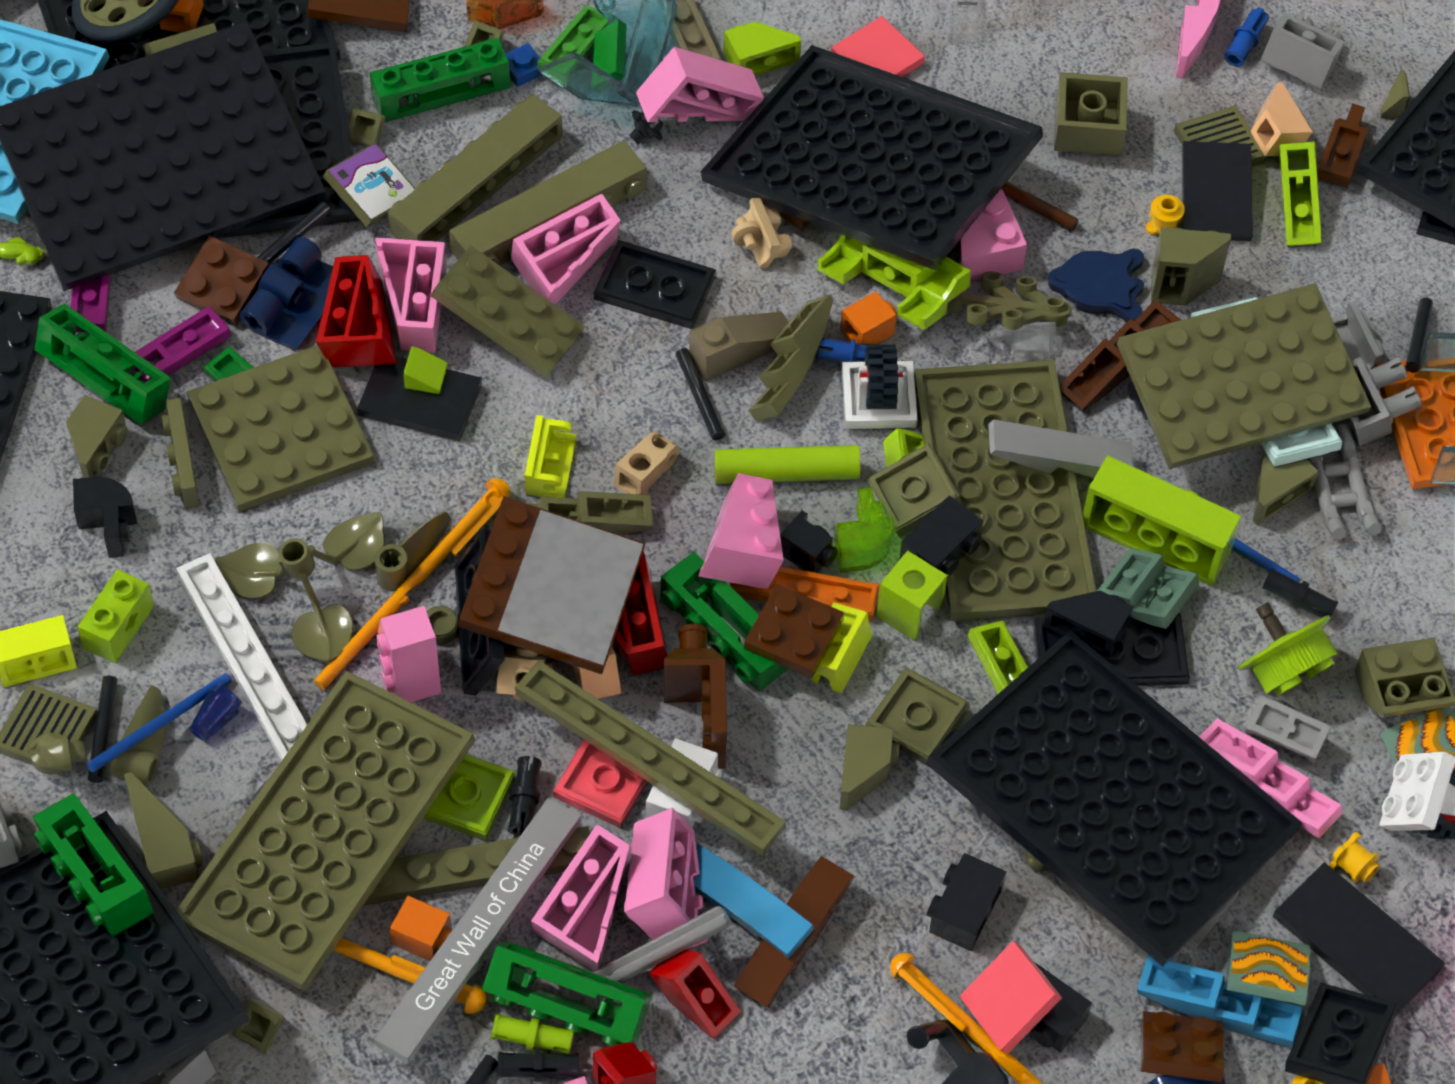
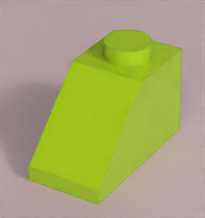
(761, 47)

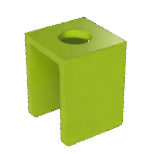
(906, 592)

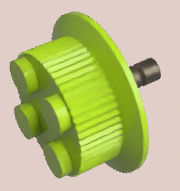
(1290, 654)

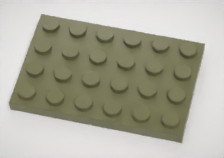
(1243, 375)

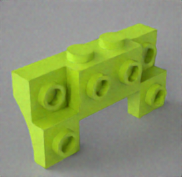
(925, 288)

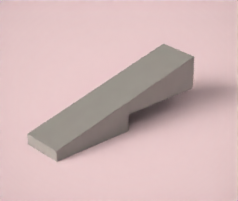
(1051, 448)

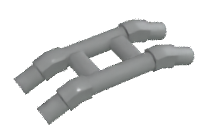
(1358, 497)

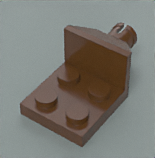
(699, 675)

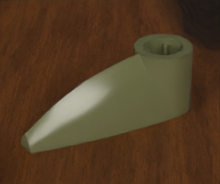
(397, 562)
(144, 756)

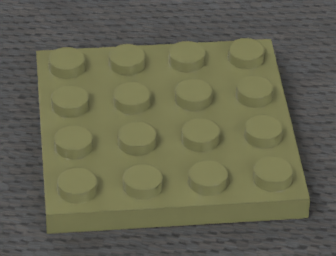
(280, 428)

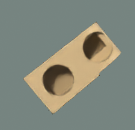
(645, 464)

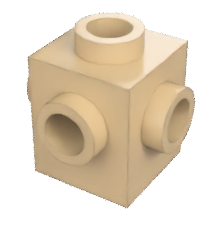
(515, 667)

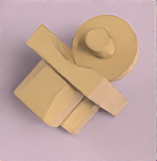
(757, 232)

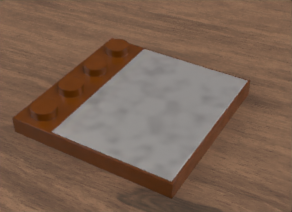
(551, 585)

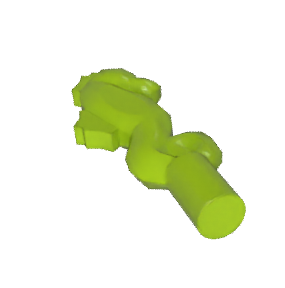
(20, 251)

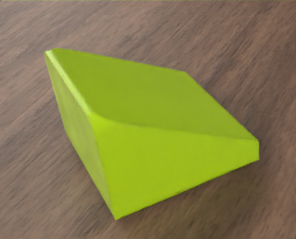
(424, 371)
(900, 444)

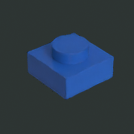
(523, 64)

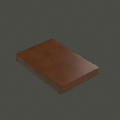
(370, 13)

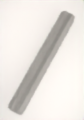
(666, 945)

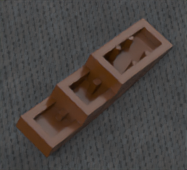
(1104, 365)
(816, 902)

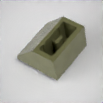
(1187, 264)
(1404, 678)

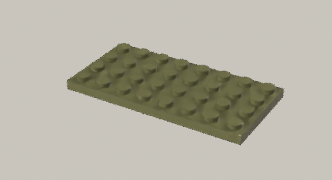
(1031, 519)
(324, 829)

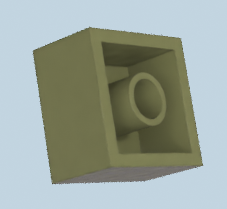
(1090, 114)

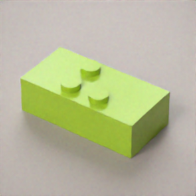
(1160, 519)

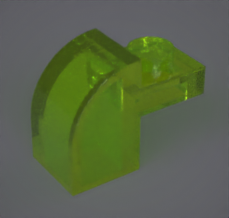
(865, 541)

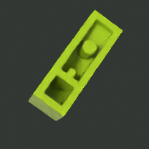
(1300, 193)

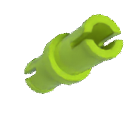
(532, 1034)

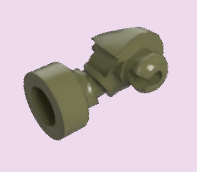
(55, 753)

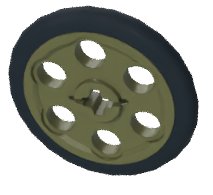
(101, 25)

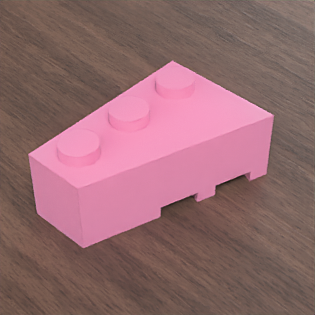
(699, 87)
(993, 241)
(565, 247)
(409, 276)
(746, 535)
(409, 655)
(662, 874)
(585, 899)

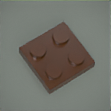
(221, 279)
(794, 630)
(1182, 1046)

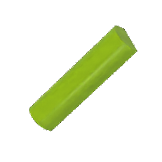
(788, 463)
(997, 653)

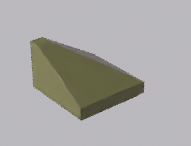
(483, 32)
(1397, 98)
(365, 127)
(262, 1025)

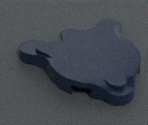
(1101, 282)

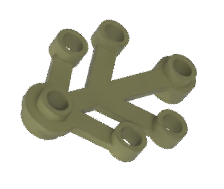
(1009, 305)

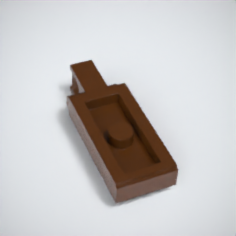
(1343, 148)

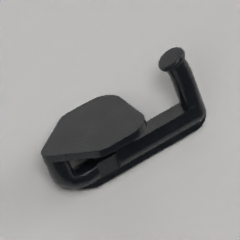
(972, 1065)

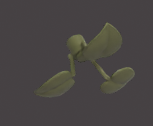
(254, 570)

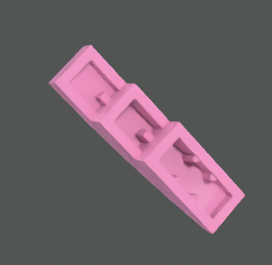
(1195, 32)
(1278, 780)

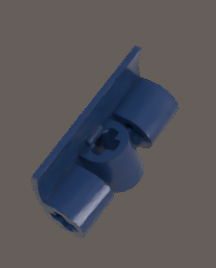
(290, 296)

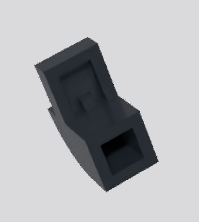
(107, 505)

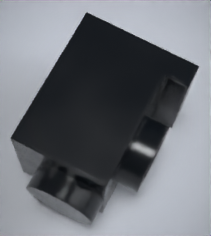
(807, 544)

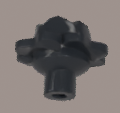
(644, 128)

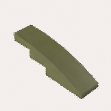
(796, 351)
(608, 511)

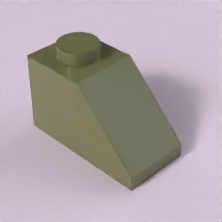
(1281, 486)
(866, 762)

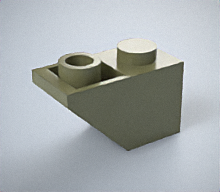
(95, 433)

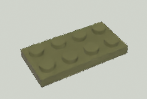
(507, 311)

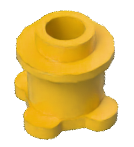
(1165, 212)
(1356, 860)

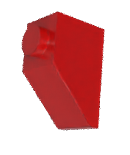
(695, 991)
(623, 1065)

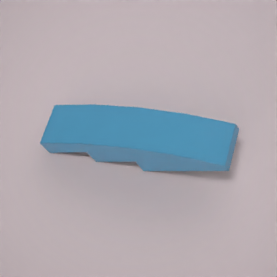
(749, 903)
(1204, 994)

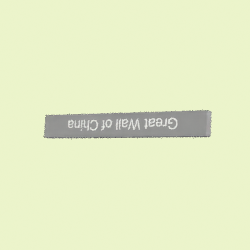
(477, 931)

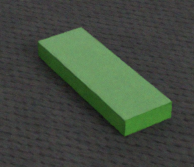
(576, 37)

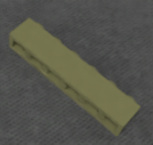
(476, 172)
(613, 172)

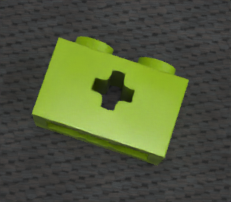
(116, 616)

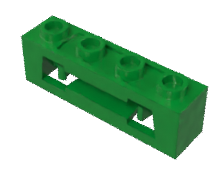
(440, 79)
(102, 363)
(687, 594)
(123, 897)
(506, 971)

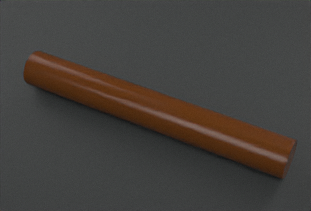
(1040, 206)

